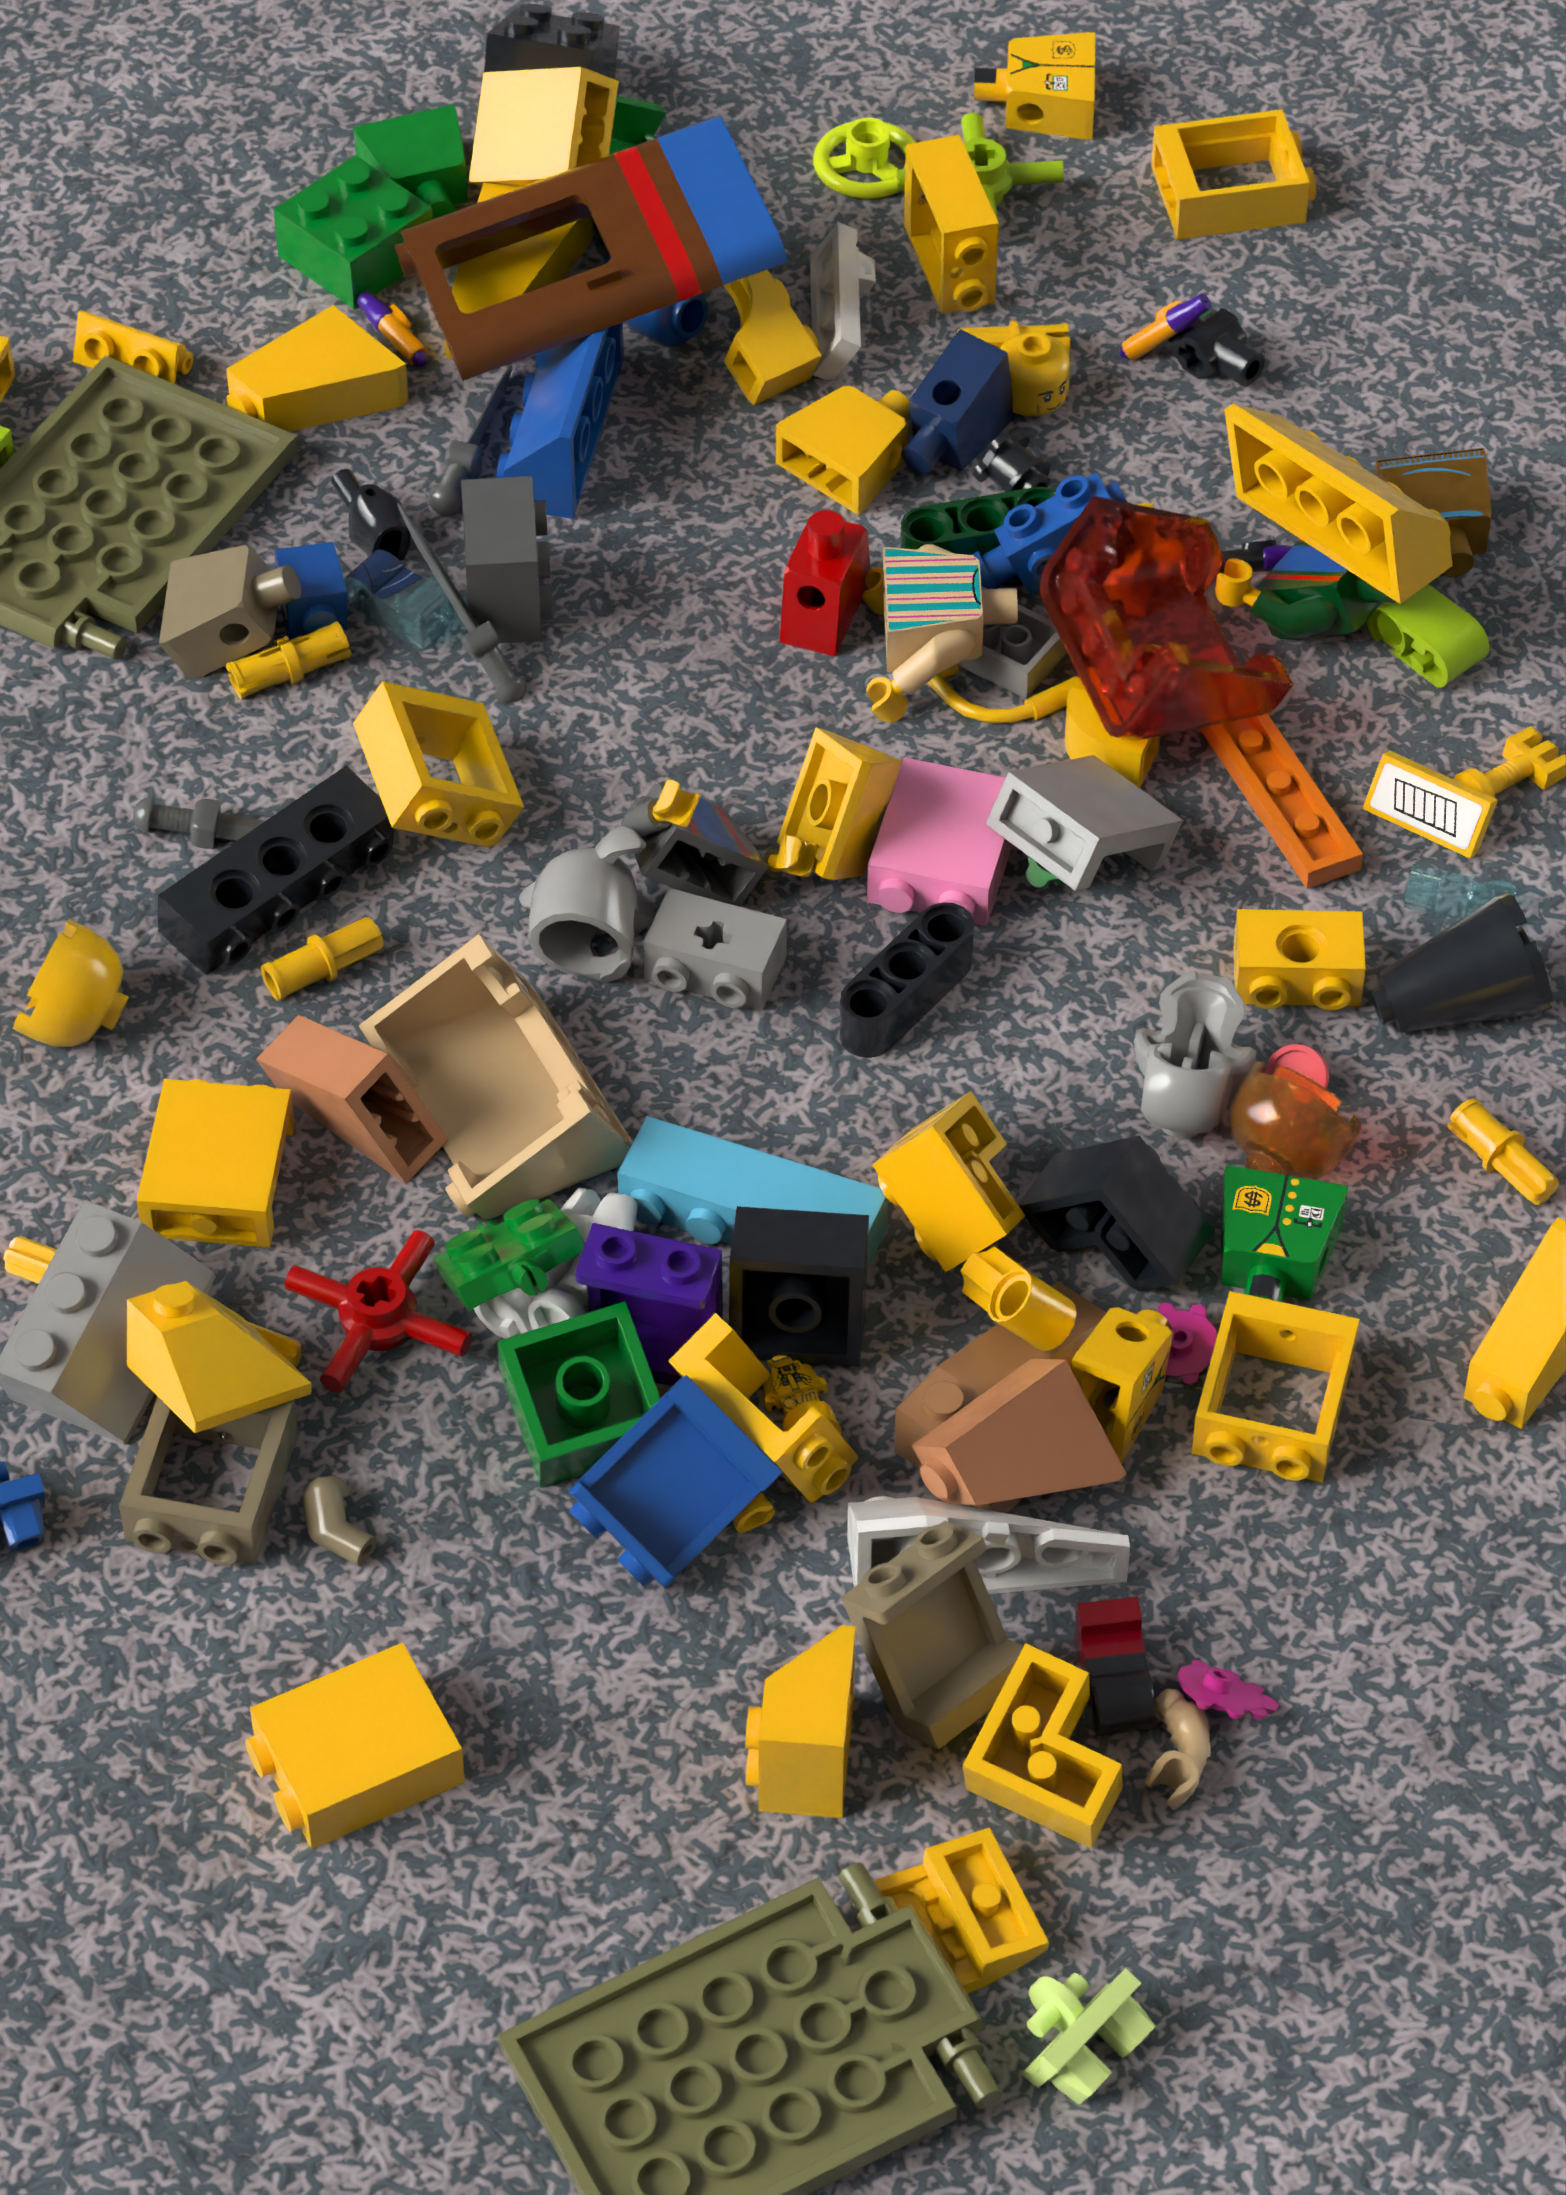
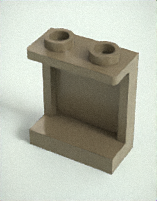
(933, 1634)

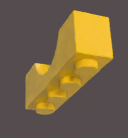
(772, 344)

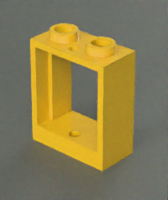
(1227, 142)
(951, 226)
(409, 722)
(1258, 1329)

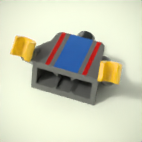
(703, 849)

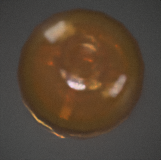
(1290, 1124)

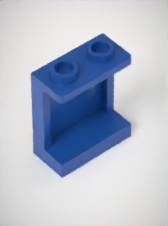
(671, 1484)

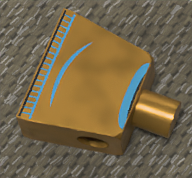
(1453, 486)

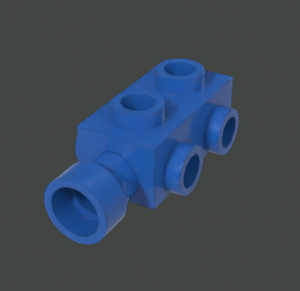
(1034, 533)

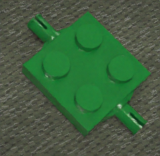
(509, 1254)

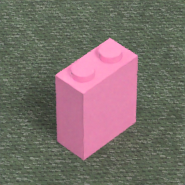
(937, 842)

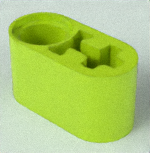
(1430, 635)

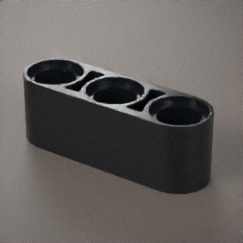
(906, 980)

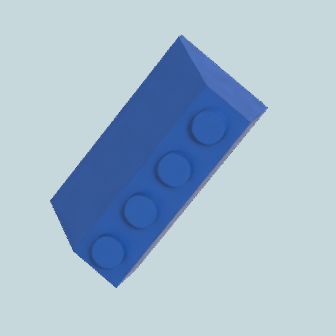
(564, 418)

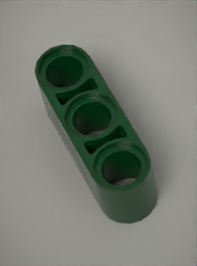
(966, 523)

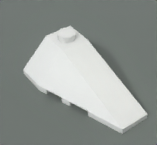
(1019, 1552)

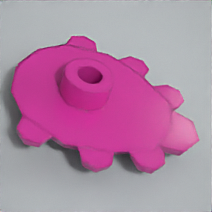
(1191, 1341)
(1224, 1691)

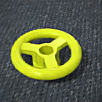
(865, 152)

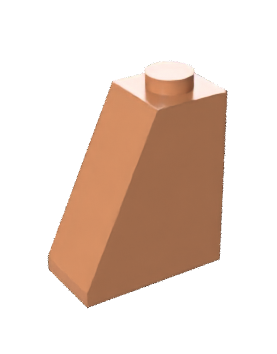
(354, 1095)
(1019, 1441)

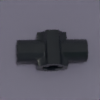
(1220, 346)

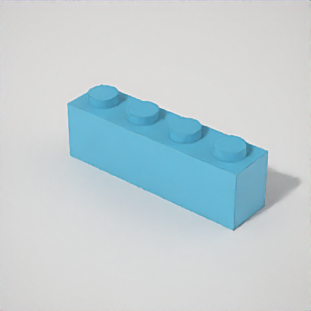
(701, 1180)

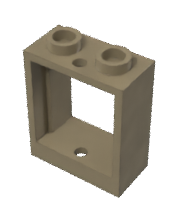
(208, 1531)

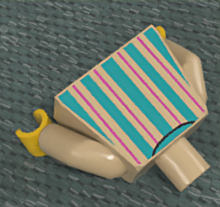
(930, 618)

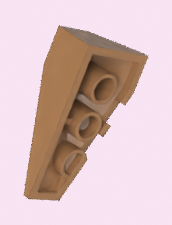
(974, 1372)

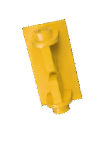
(147, 352)

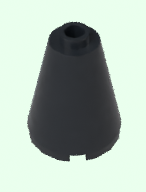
(1467, 973)

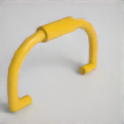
(1035, 706)

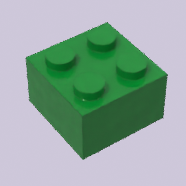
(347, 229)
(576, 1389)

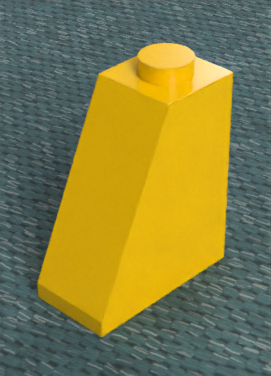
(318, 375)
(1527, 1340)

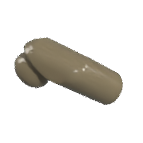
(327, 1521)

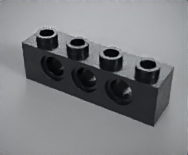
(291, 842)

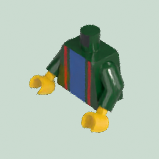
(1301, 594)

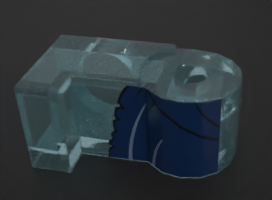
(399, 599)

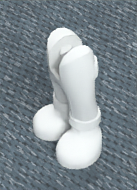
(564, 1297)

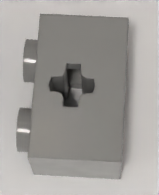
(715, 949)

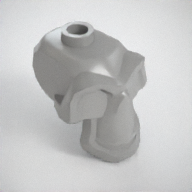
(1192, 1060)

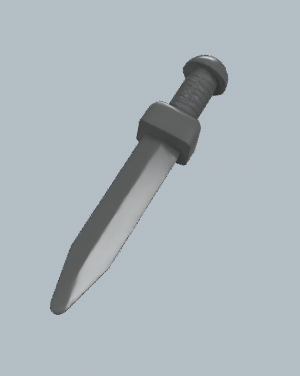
(465, 459)
(481, 640)
(203, 823)

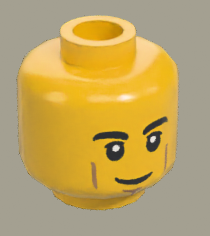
(1037, 373)

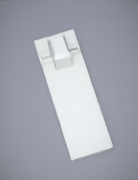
(836, 281)

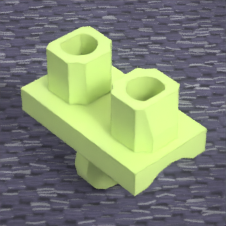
(1109, 2013)

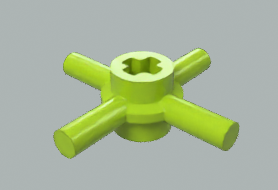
(992, 167)

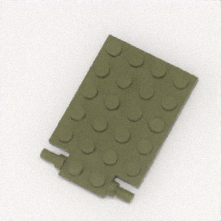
(114, 495)
(756, 2053)

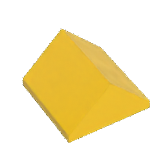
(840, 802)

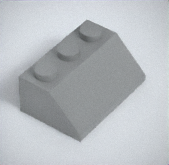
(73, 1333)

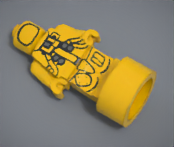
(795, 1390)

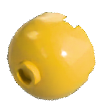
(74, 990)

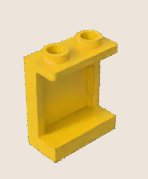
(215, 1162)
(727, 1371)

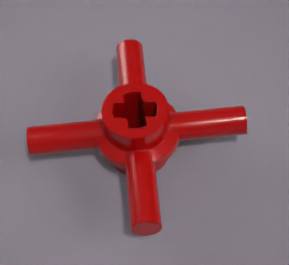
(377, 1310)

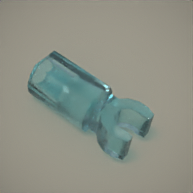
(1449, 892)

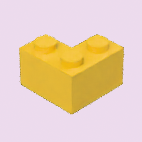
(948, 1185)
(1027, 1752)

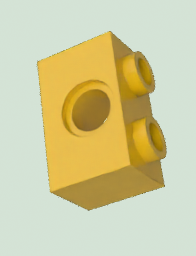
(1299, 958)

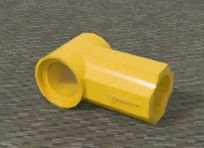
(1018, 1299)

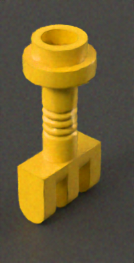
(1524, 761)

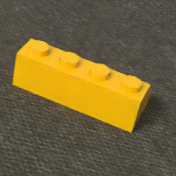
(1336, 504)

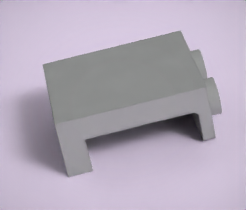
(1077, 814)

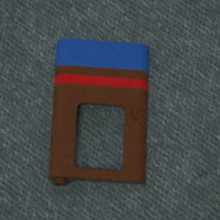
(671, 214)

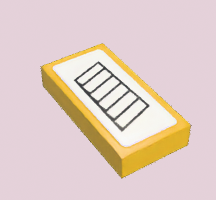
(1430, 804)

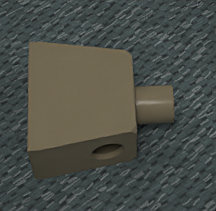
(222, 607)

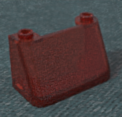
(1139, 626)

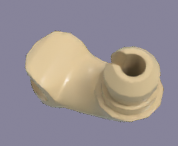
(1191, 1736)

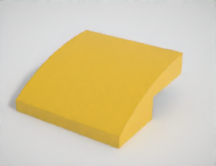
(971, 1908)

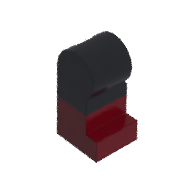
(1114, 1656)

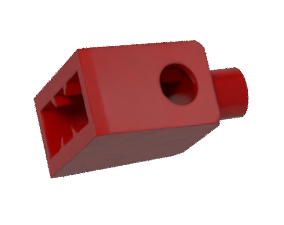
(829, 559)

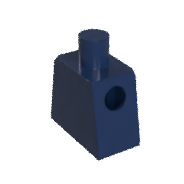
(959, 405)

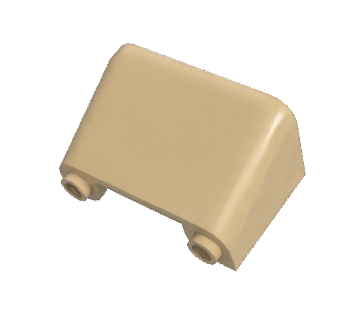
(498, 1082)

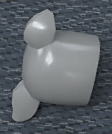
(588, 896)

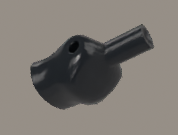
(373, 516)

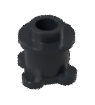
(1012, 464)

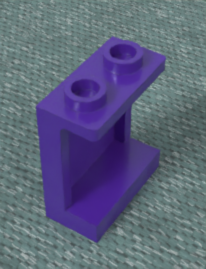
(665, 1283)

